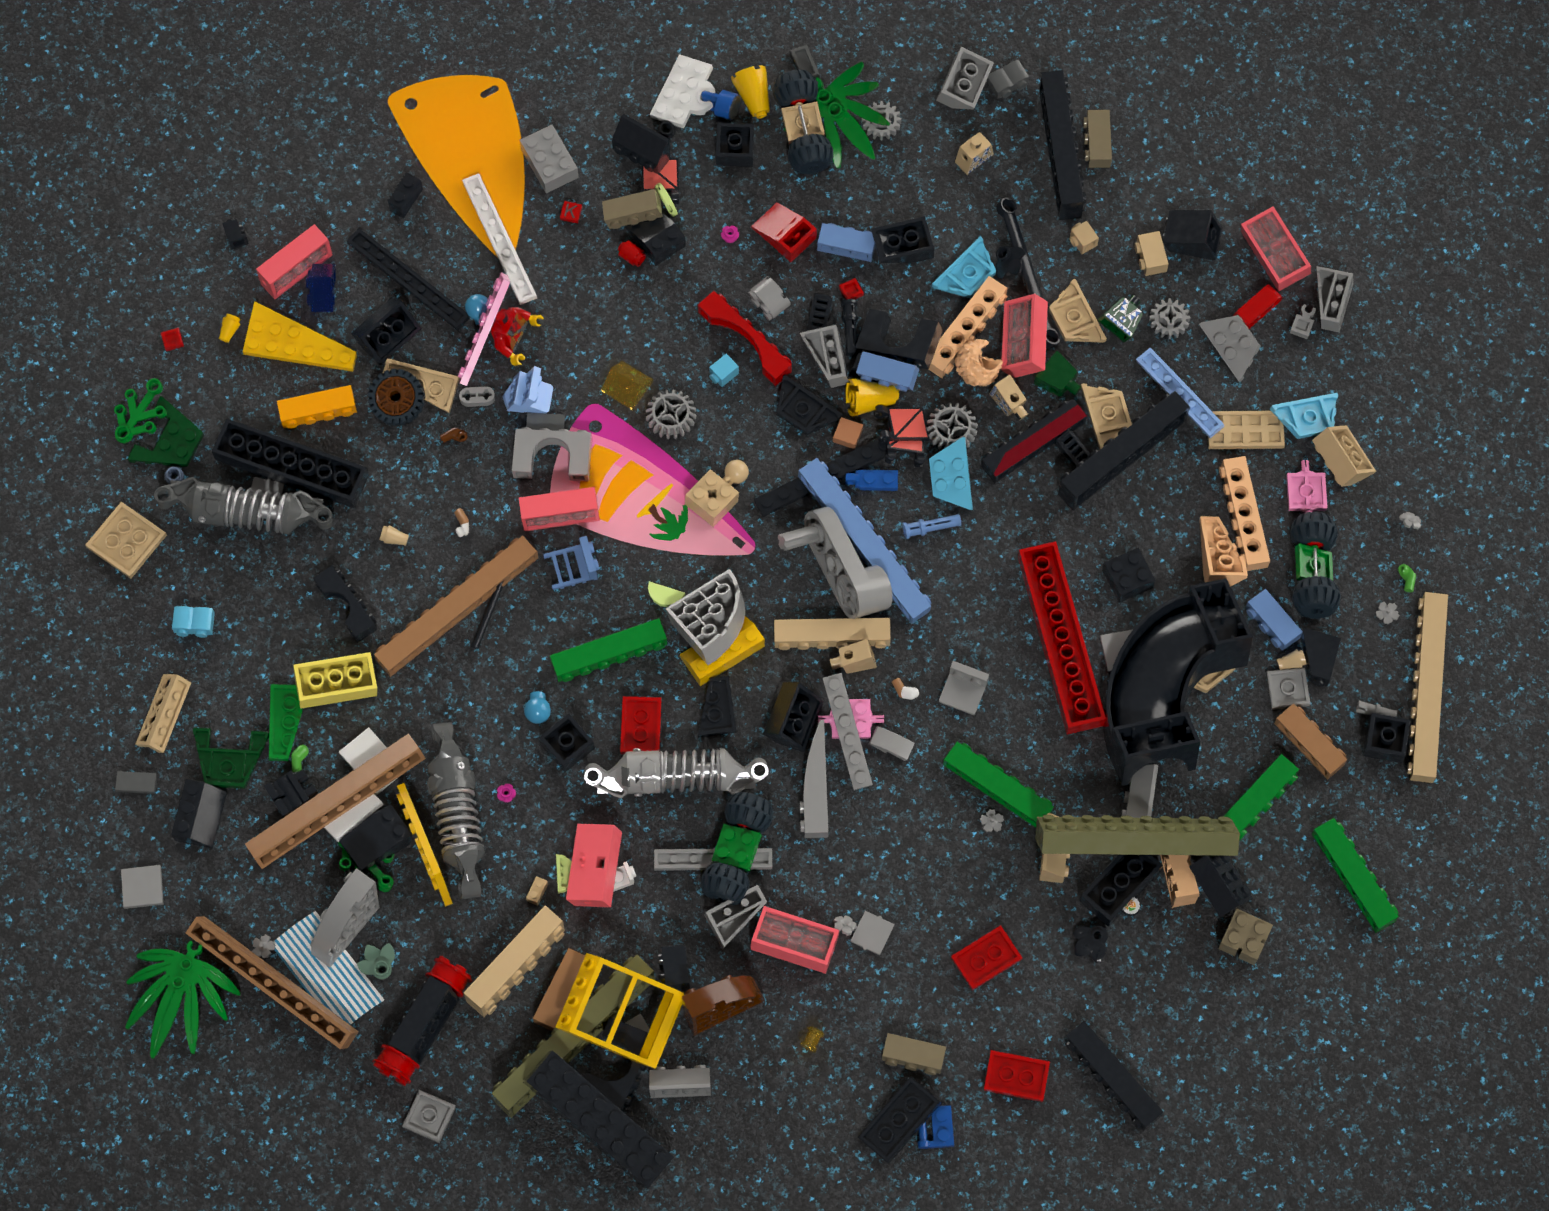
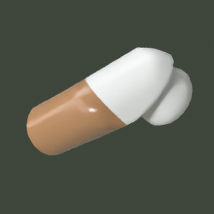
(464, 523)
(903, 691)

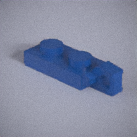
(873, 480)

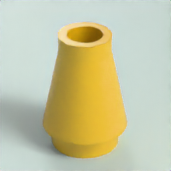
(229, 326)

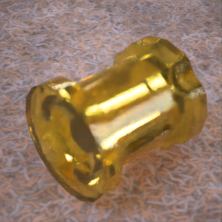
(812, 1039)

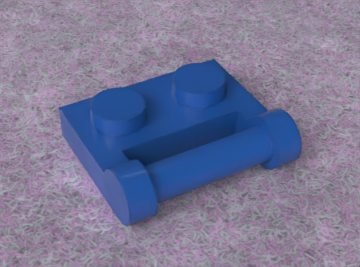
(941, 1128)

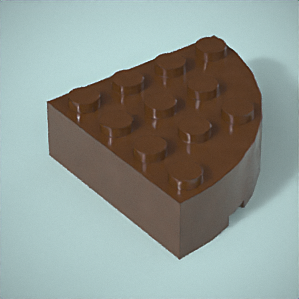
(719, 1002)

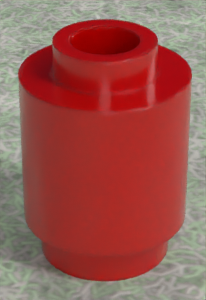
(631, 253)

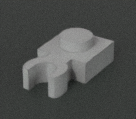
(1303, 323)

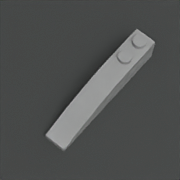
(815, 789)

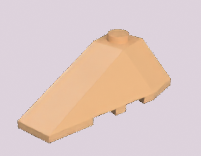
(1219, 553)

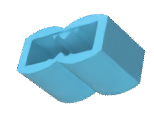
(193, 621)

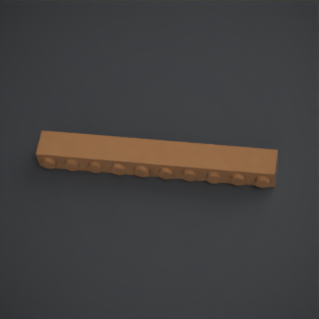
(455, 606)
(335, 801)
(272, 982)

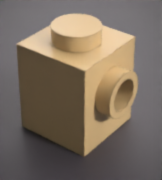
(1083, 237)

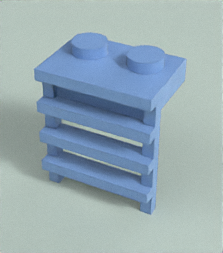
(585, 562)

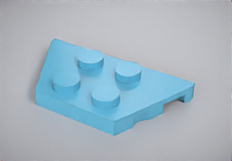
(967, 272)
(1307, 416)
(951, 475)

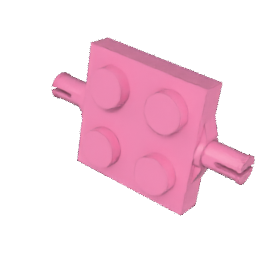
(1306, 490)
(862, 716)

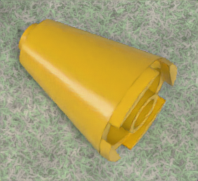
(753, 89)
(867, 395)

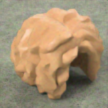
(975, 368)

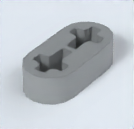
(476, 396)

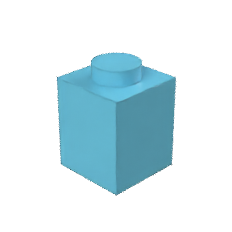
(723, 370)

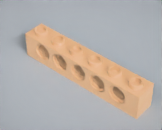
(989, 289)
(1238, 468)

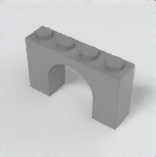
(530, 441)

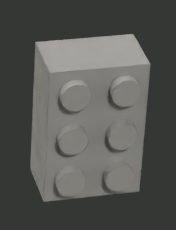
(549, 158)

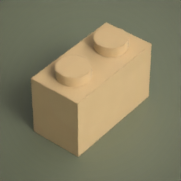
(1152, 253)

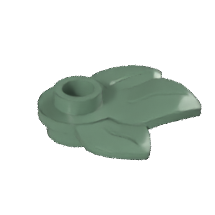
(376, 959)

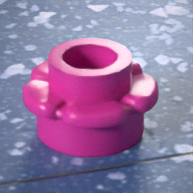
(730, 238)
(506, 797)

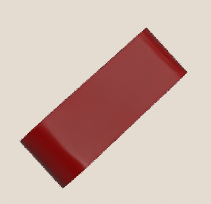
(1259, 305)

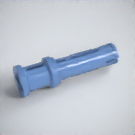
(920, 528)

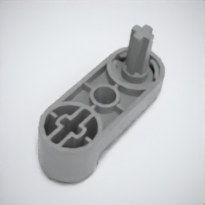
(856, 588)

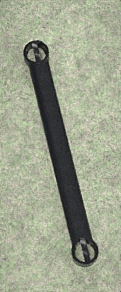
(1027, 269)

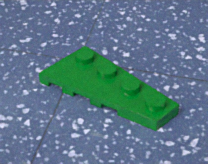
(284, 720)

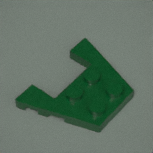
(176, 443)
(228, 766)

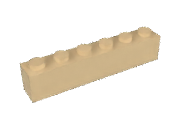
(830, 632)

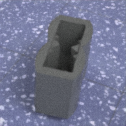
(1008, 79)

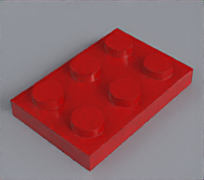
(640, 723)
(986, 957)
(1016, 1076)

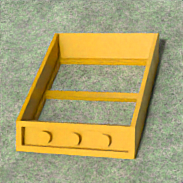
(659, 1029)

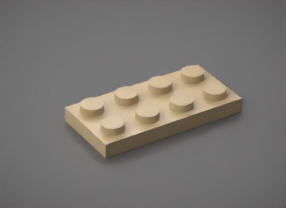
(1248, 431)

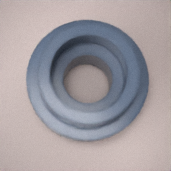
(171, 471)

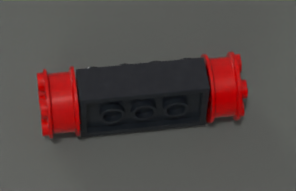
(423, 1021)

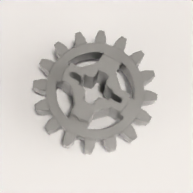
(880, 130)
(1162, 322)

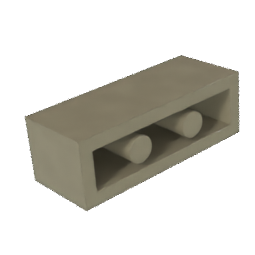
(1098, 138)
(632, 209)
(913, 1054)

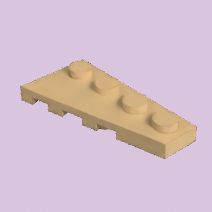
(437, 386)

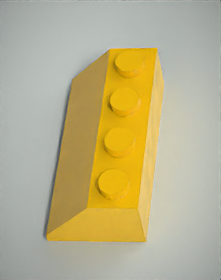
(746, 644)

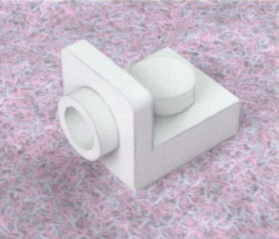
(624, 876)

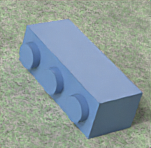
(846, 242)
(887, 371)
(1273, 620)

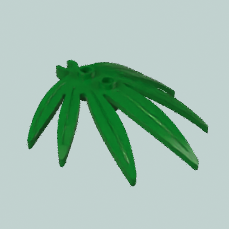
(835, 107)
(181, 977)

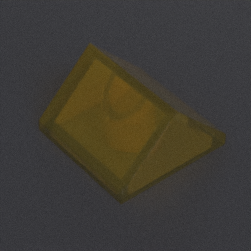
(626, 384)

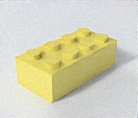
(335, 680)

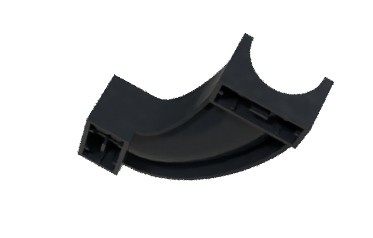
(1160, 668)

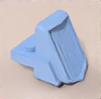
(528, 393)

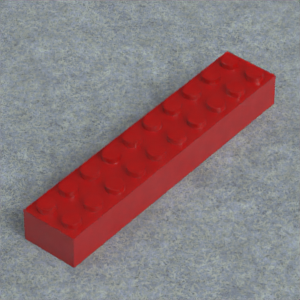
(1061, 638)

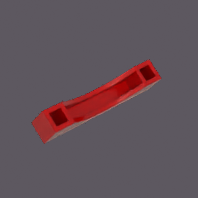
(719, 312)

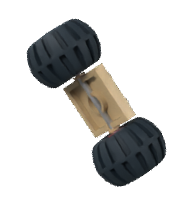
(808, 148)

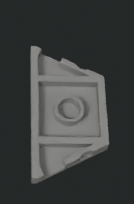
(1233, 342)

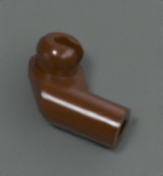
(454, 434)

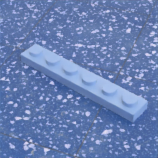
(1170, 382)

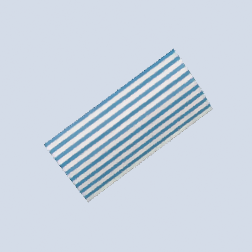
(337, 987)

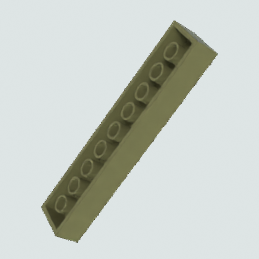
(1137, 835)
(513, 1093)

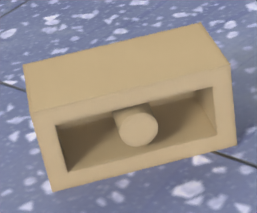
(537, 890)

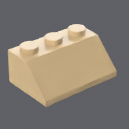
(1343, 455)
(1054, 866)

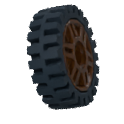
(382, 395)

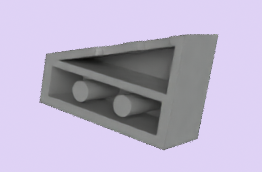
(1334, 294)
(828, 353)
(729, 919)

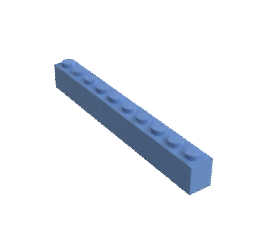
(864, 540)

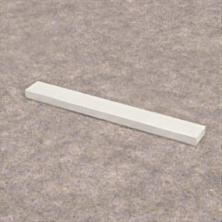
(499, 239)

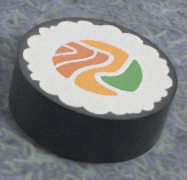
(1133, 908)

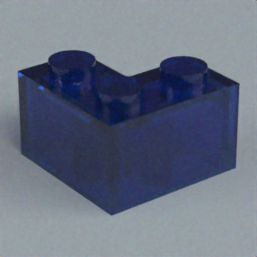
(321, 283)

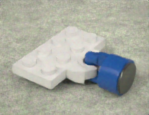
(690, 93)

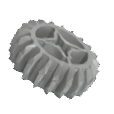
(682, 405)
(959, 429)

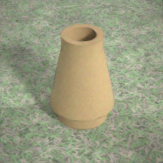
(393, 536)
(1292, 660)

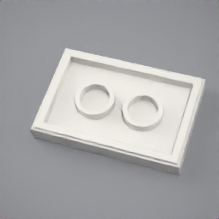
(363, 749)
(353, 817)

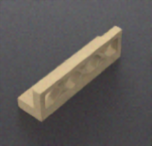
(165, 713)

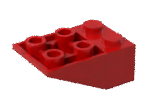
(785, 231)

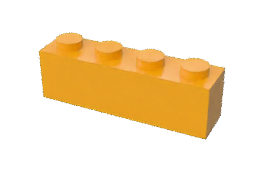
(316, 407)

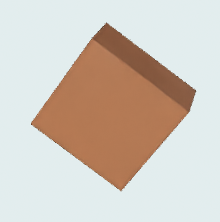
(848, 433)

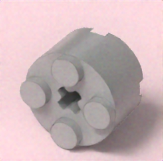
(769, 297)

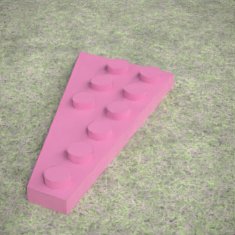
(486, 321)

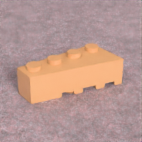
(1180, 880)

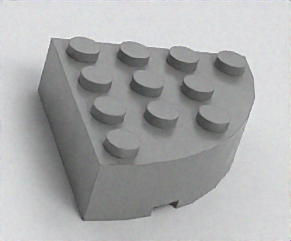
(710, 616)
(345, 917)

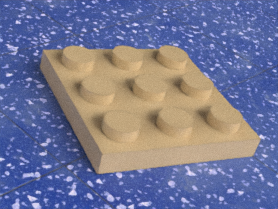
(126, 540)

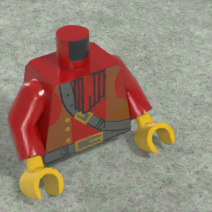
(509, 329)

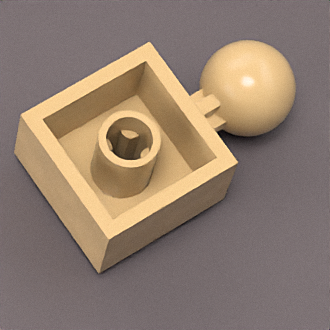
(714, 496)

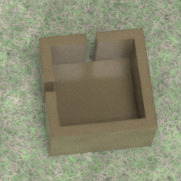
(1247, 934)

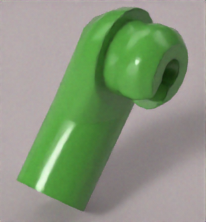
(1409, 577)
(298, 756)

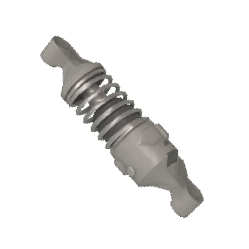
(654, 772)

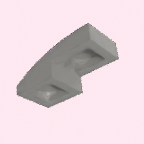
(892, 743)

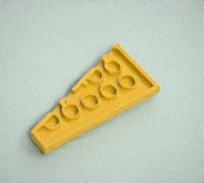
(283, 339)
(423, 844)

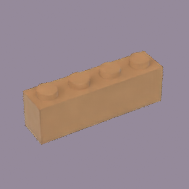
(1311, 741)
(558, 991)

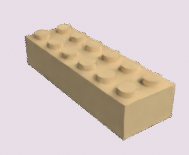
(514, 962)

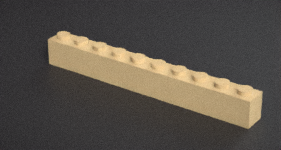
(1428, 687)

